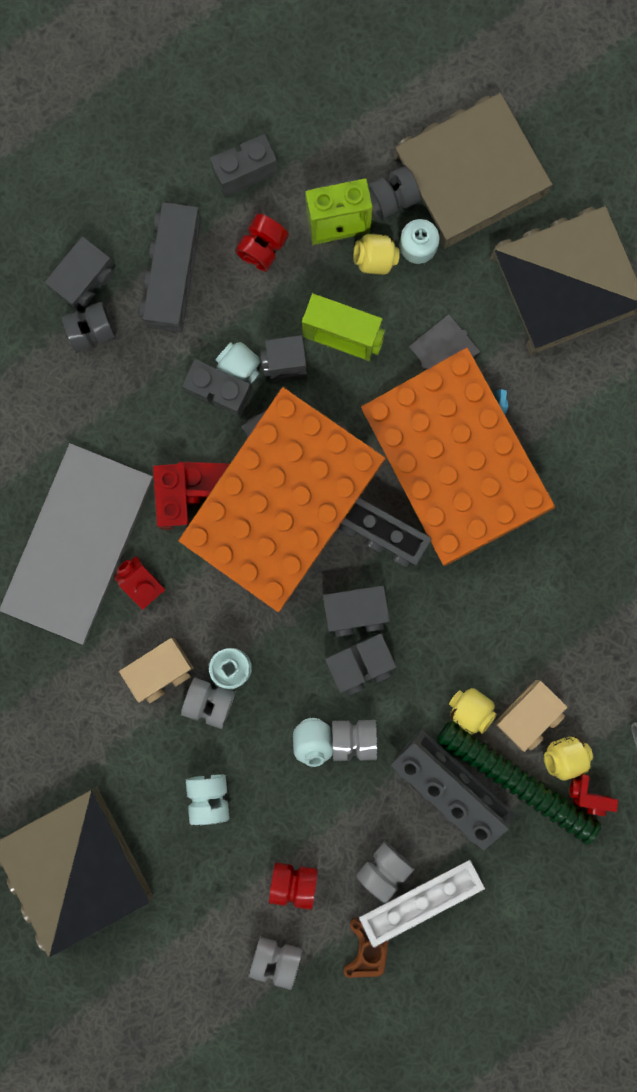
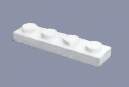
(421, 903)

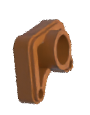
(369, 960)

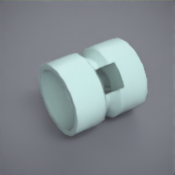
(230, 668)
(207, 800)

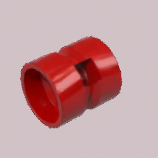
(268, 235)
(293, 886)

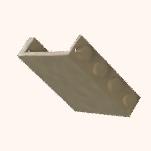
(474, 169)

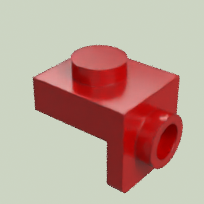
(138, 582)
(594, 803)

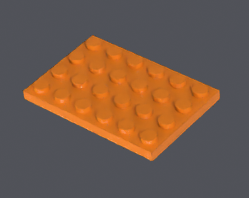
(457, 457)
(281, 499)

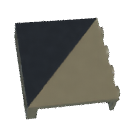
(568, 278)
(73, 872)

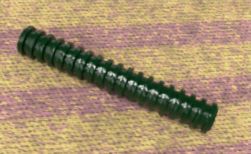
(519, 783)

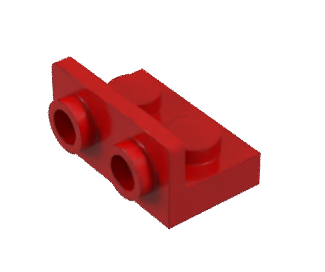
(201, 479)
(170, 496)

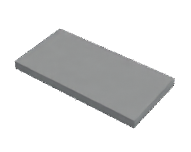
(76, 544)

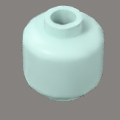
(419, 241)
(239, 362)
(313, 742)

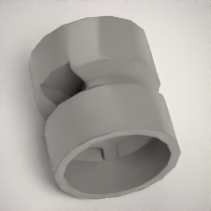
(197, 699)
(354, 740)
(385, 871)
(275, 963)

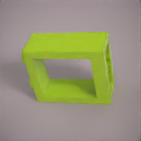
(325, 216)
(342, 327)

